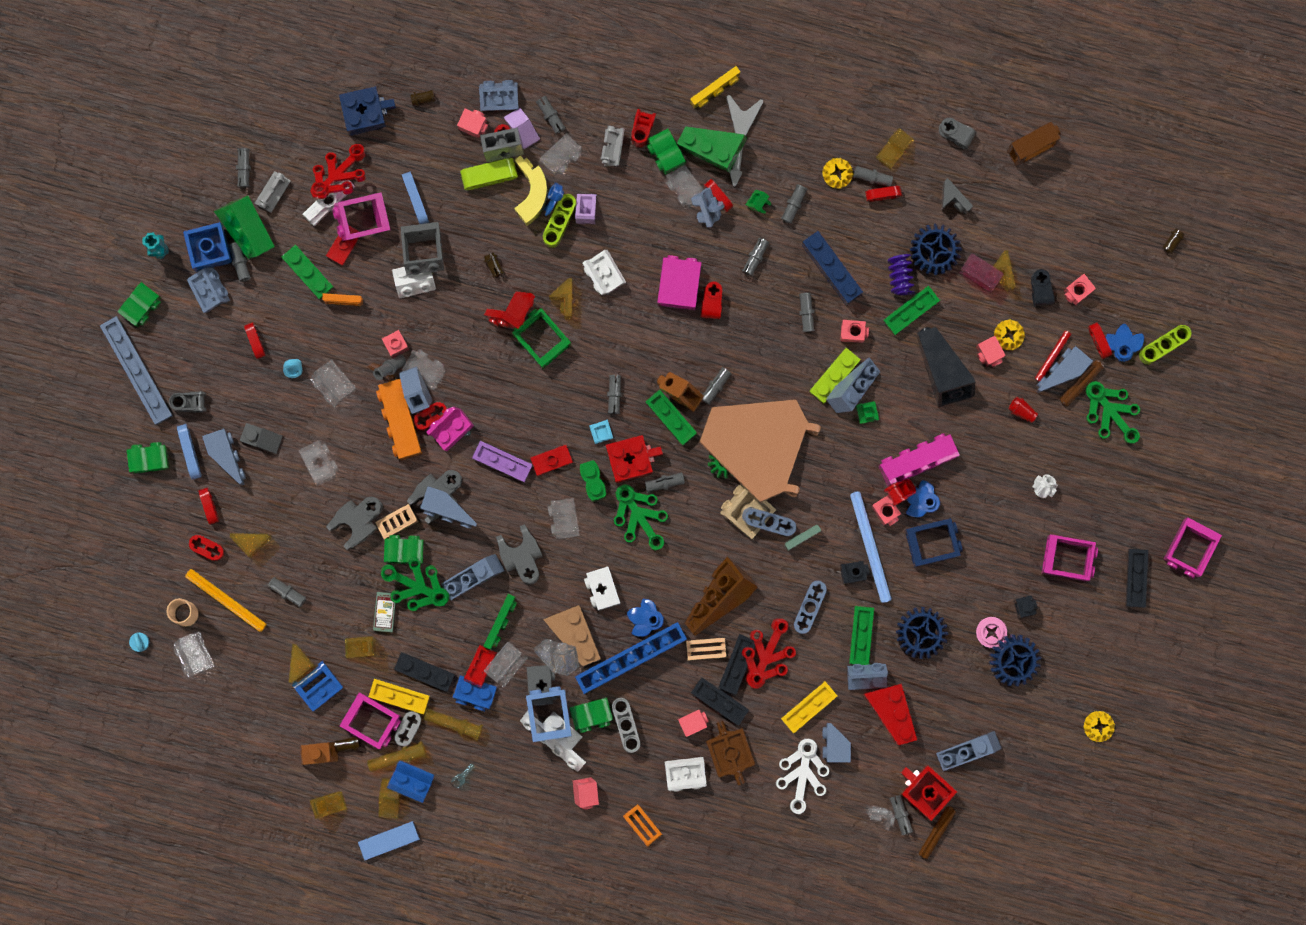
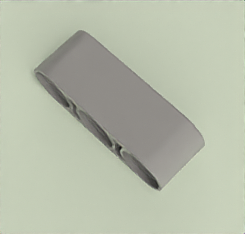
(626, 715)

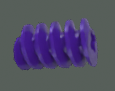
(900, 274)

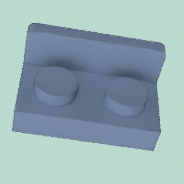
(498, 95)
(208, 289)
(867, 676)

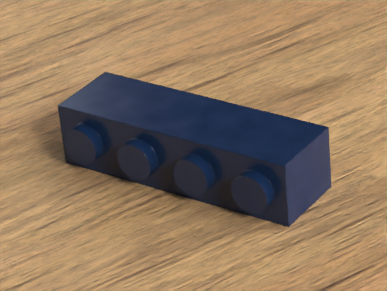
(832, 268)

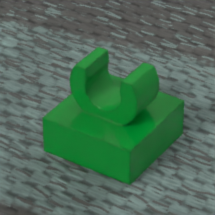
(757, 201)
(867, 412)

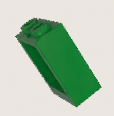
(534, 316)

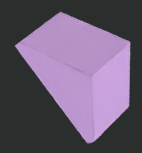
(526, 129)
(585, 208)

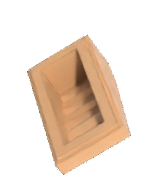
(413, 520)

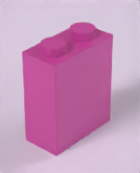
(679, 282)

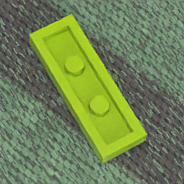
(834, 375)

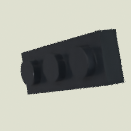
(1136, 578)
(736, 665)
(424, 672)
(720, 701)

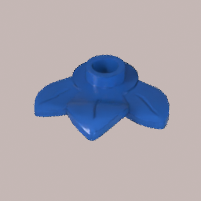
(555, 194)
(1124, 340)
(919, 500)
(642, 618)

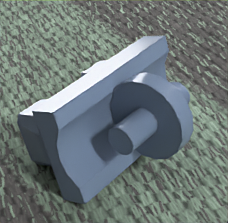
(709, 206)

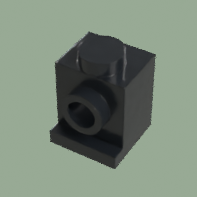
(849, 577)
(1025, 606)

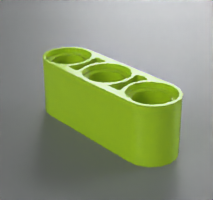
(489, 174)
(555, 229)
(1173, 340)

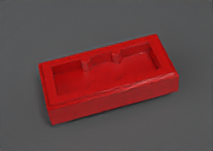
(341, 249)
(551, 460)
(475, 673)

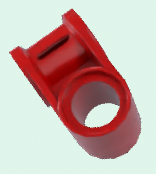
(642, 124)
(712, 304)
(900, 491)

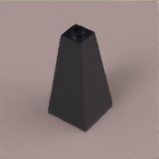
(946, 372)

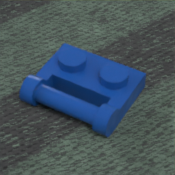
(321, 691)

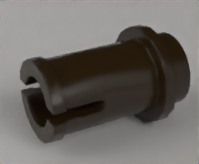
(422, 97)
(1173, 241)
(493, 264)
(347, 744)

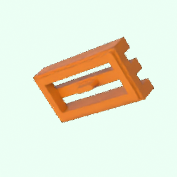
(342, 299)
(632, 812)

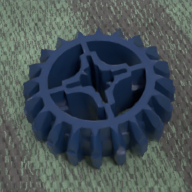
(943, 251)
(927, 617)
(1007, 662)

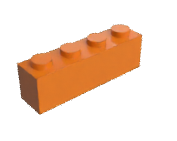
(399, 419)

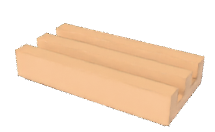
(722, 647)

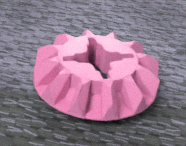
(991, 622)

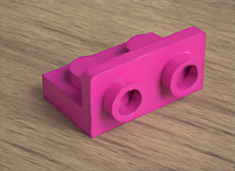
(450, 427)

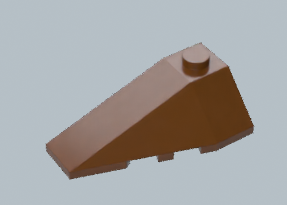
(726, 592)

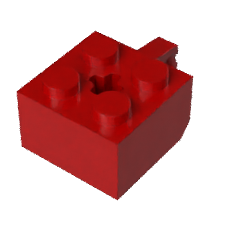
(635, 448)
(915, 791)

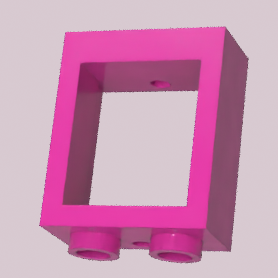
(379, 212)
(1204, 532)
(1050, 553)
(353, 711)

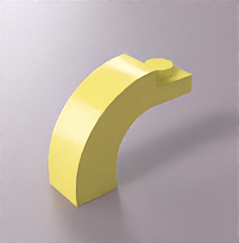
(536, 200)

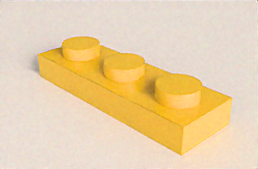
(715, 88)
(399, 696)
(809, 707)

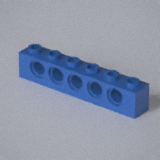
(631, 658)

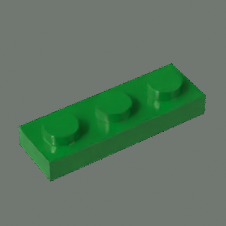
(307, 272)
(911, 310)
(671, 417)
(500, 622)
(861, 635)

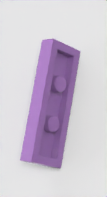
(502, 461)

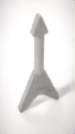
(742, 122)

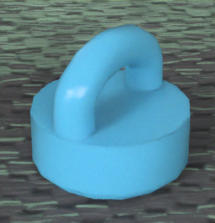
(292, 368)
(139, 642)

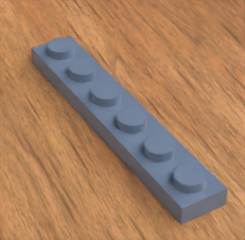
(136, 370)

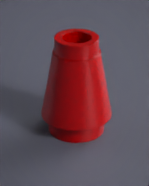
(1022, 409)

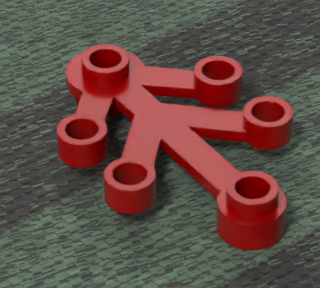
(322, 189)
(766, 656)

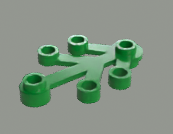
(1110, 410)
(638, 513)
(416, 587)

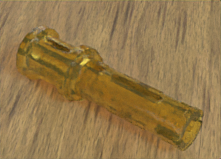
(462, 726)
(406, 755)

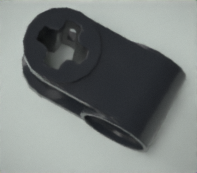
(1042, 292)

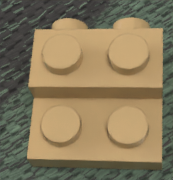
(734, 508)

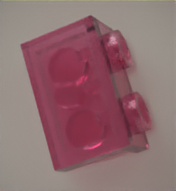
(981, 273)

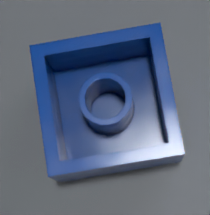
(207, 247)

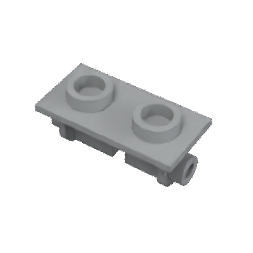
(612, 152)
(272, 191)

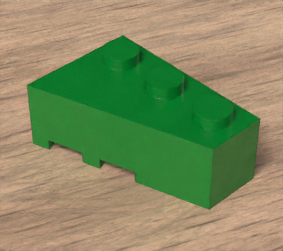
(712, 146)
(245, 227)

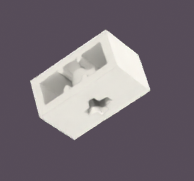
(603, 577)

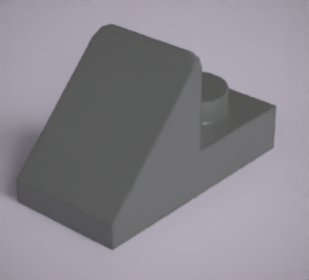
(951, 193)
(261, 438)

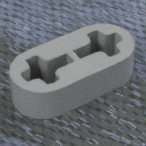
(404, 725)

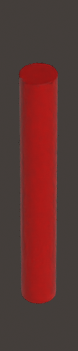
(1053, 355)

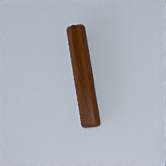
(1081, 383)
(937, 832)

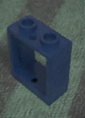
(914, 548)

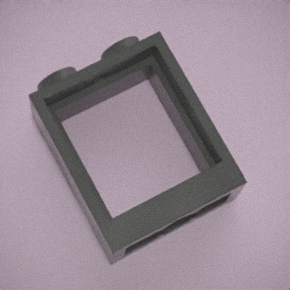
(421, 233)

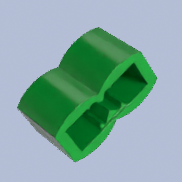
(666, 151)
(139, 305)
(147, 459)
(594, 485)
(401, 550)
(591, 714)

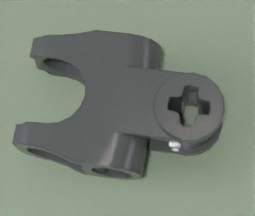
(440, 484)
(358, 518)
(521, 557)

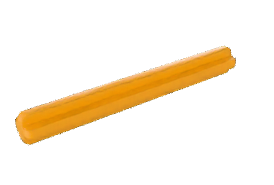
(225, 600)

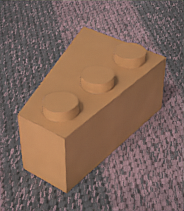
(573, 630)

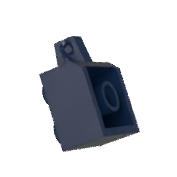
(374, 110)

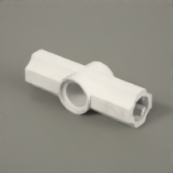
(319, 209)

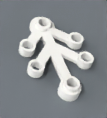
(803, 772)

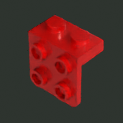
(515, 312)

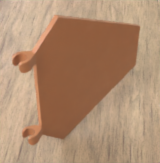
(758, 444)

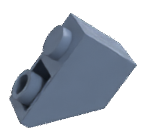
(415, 390)
(837, 746)

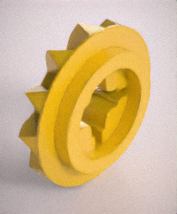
(833, 180)
(1007, 343)
(1094, 734)

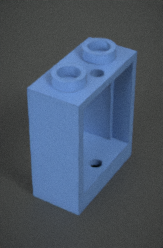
(537, 694)

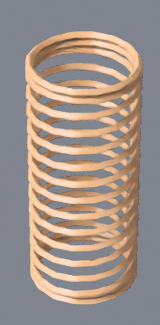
(171, 610)

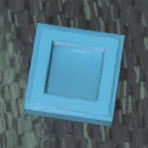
(601, 432)

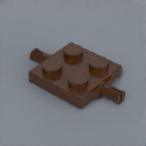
(730, 753)

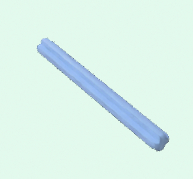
(870, 546)

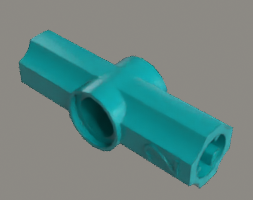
(155, 245)

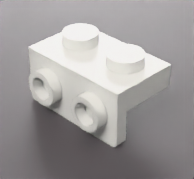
(604, 273)
(412, 284)
(685, 774)

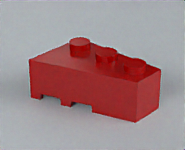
(893, 712)

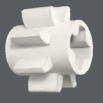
(1045, 486)

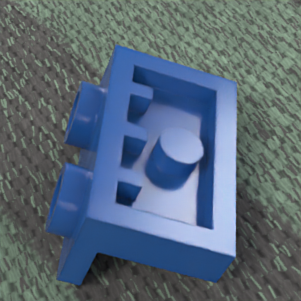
(470, 693)
(410, 781)

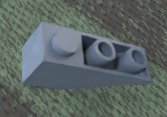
(1071, 367)
(853, 387)
(220, 449)
(441, 503)
(473, 576)
(969, 751)

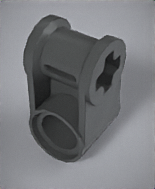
(959, 133)
(189, 402)

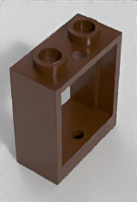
(1034, 143)

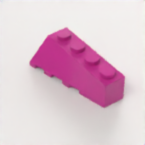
(919, 460)

